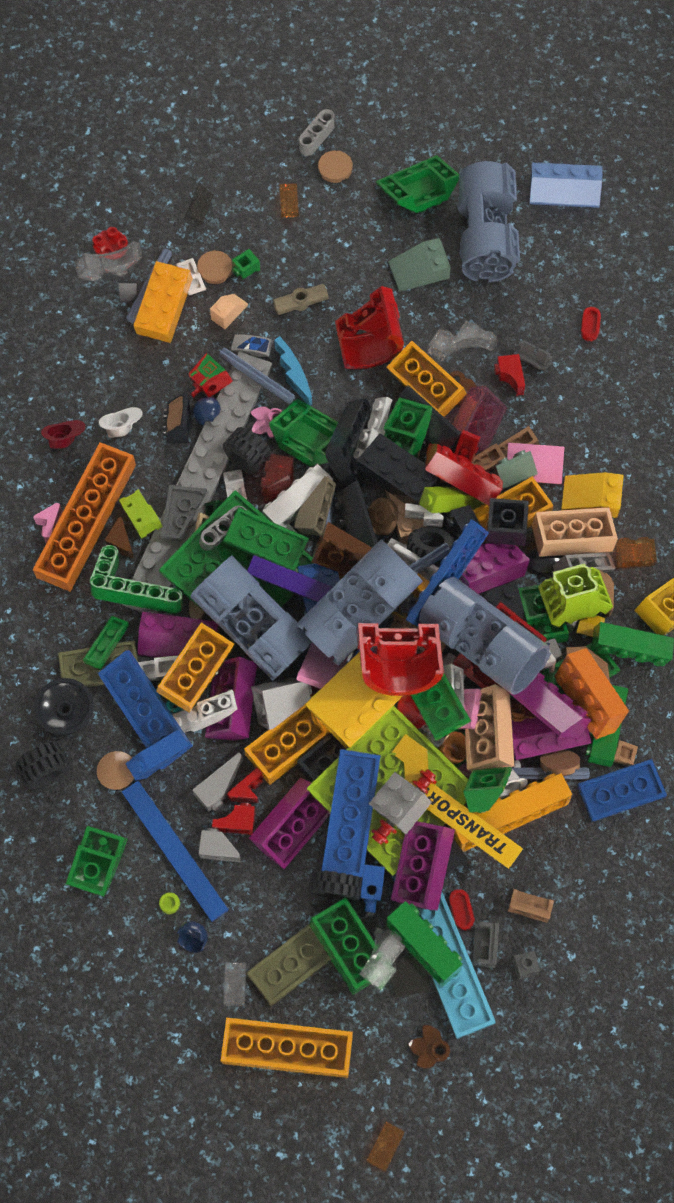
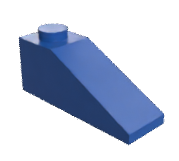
(157, 755)

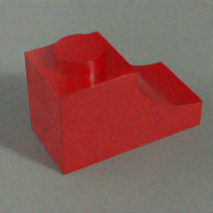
(510, 370)
(239, 821)

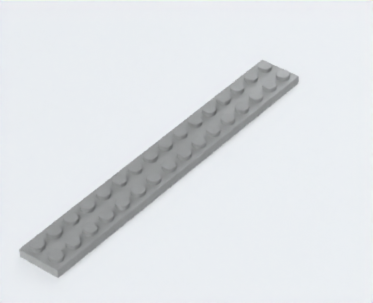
(205, 465)

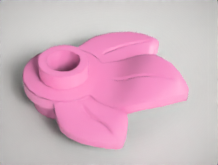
(264, 417)

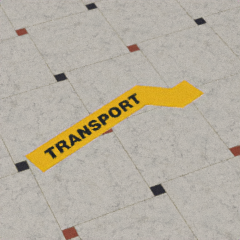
(451, 811)

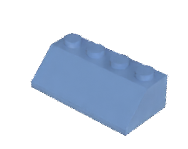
(565, 185)

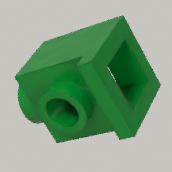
(245, 264)

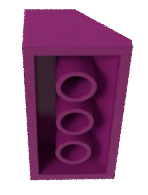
(167, 634)
(235, 675)
(553, 708)
(535, 738)
(290, 824)
(423, 865)

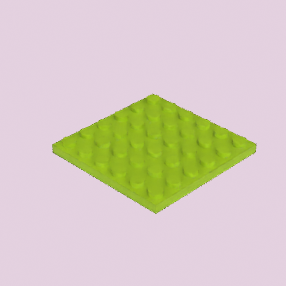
(382, 740)

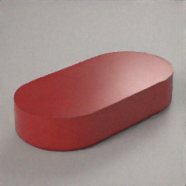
(590, 324)
(461, 909)

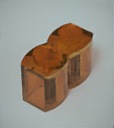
(635, 552)

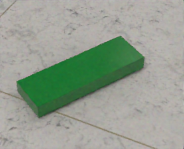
(106, 642)

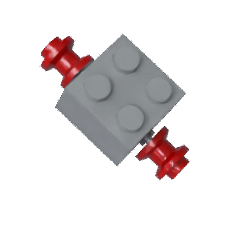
(401, 803)

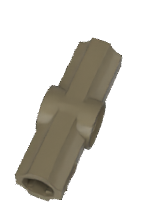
(309, 296)

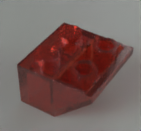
(278, 476)

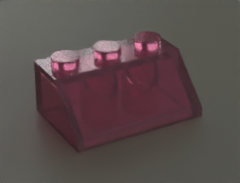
(480, 415)

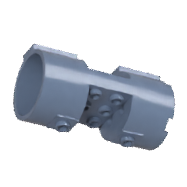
(486, 199)
(362, 595)
(251, 617)
(485, 635)

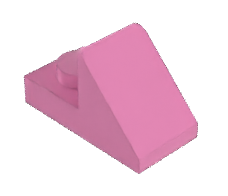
(49, 519)

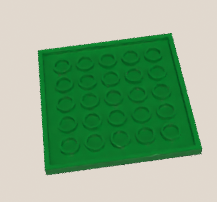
(193, 564)

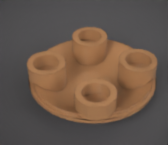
(113, 771)

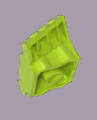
(575, 594)

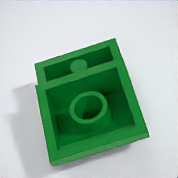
(408, 425)
(537, 615)
(96, 861)

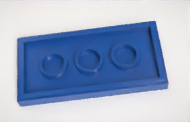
(621, 790)

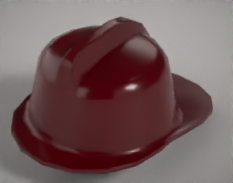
(62, 434)

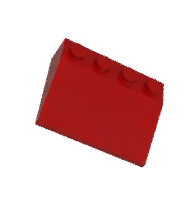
(462, 474)

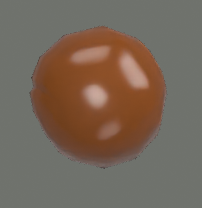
(454, 747)

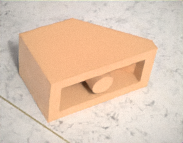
(227, 310)

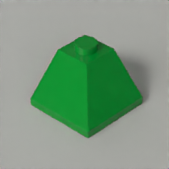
(485, 788)

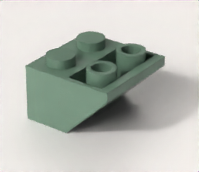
(516, 469)

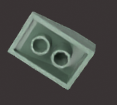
(420, 265)

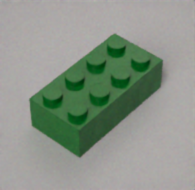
(344, 942)
(424, 944)

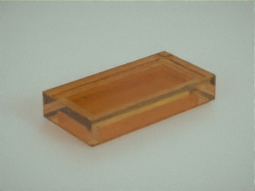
(289, 200)
(385, 1146)

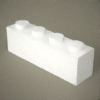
(288, 502)

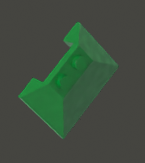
(421, 184)
(303, 432)

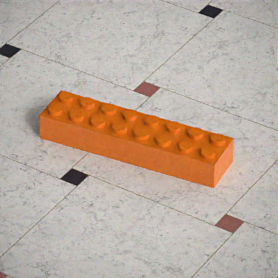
(84, 517)

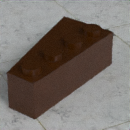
(338, 549)

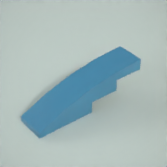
(294, 374)

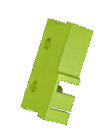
(140, 514)

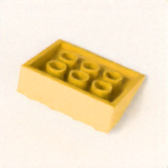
(348, 704)

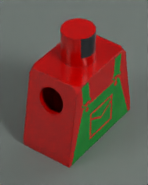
(208, 377)

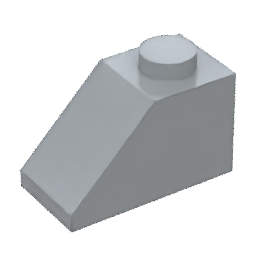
(217, 847)

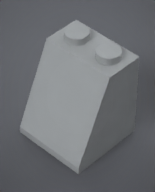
(279, 700)

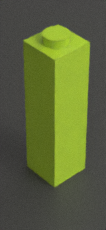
(446, 499)

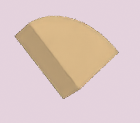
(195, 612)

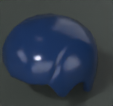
(206, 409)
(192, 936)

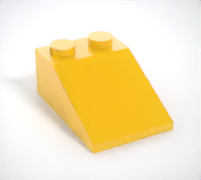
(593, 492)
(658, 609)

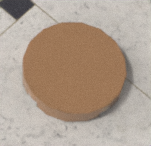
(335, 166)
(215, 267)
(383, 516)
(560, 762)

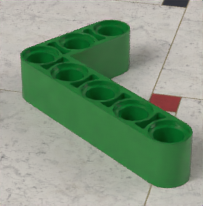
(130, 592)

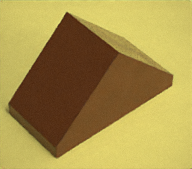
(118, 538)

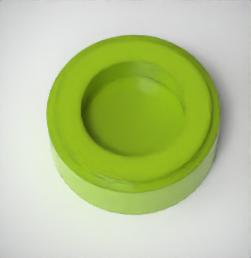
(169, 903)

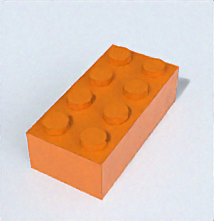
(592, 691)

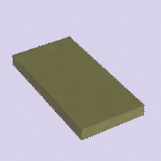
(73, 667)
(288, 965)

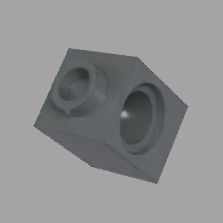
(526, 965)

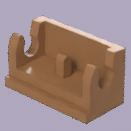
(530, 906)

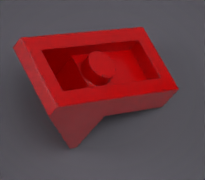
(467, 445)
(242, 791)

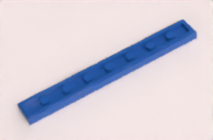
(175, 851)

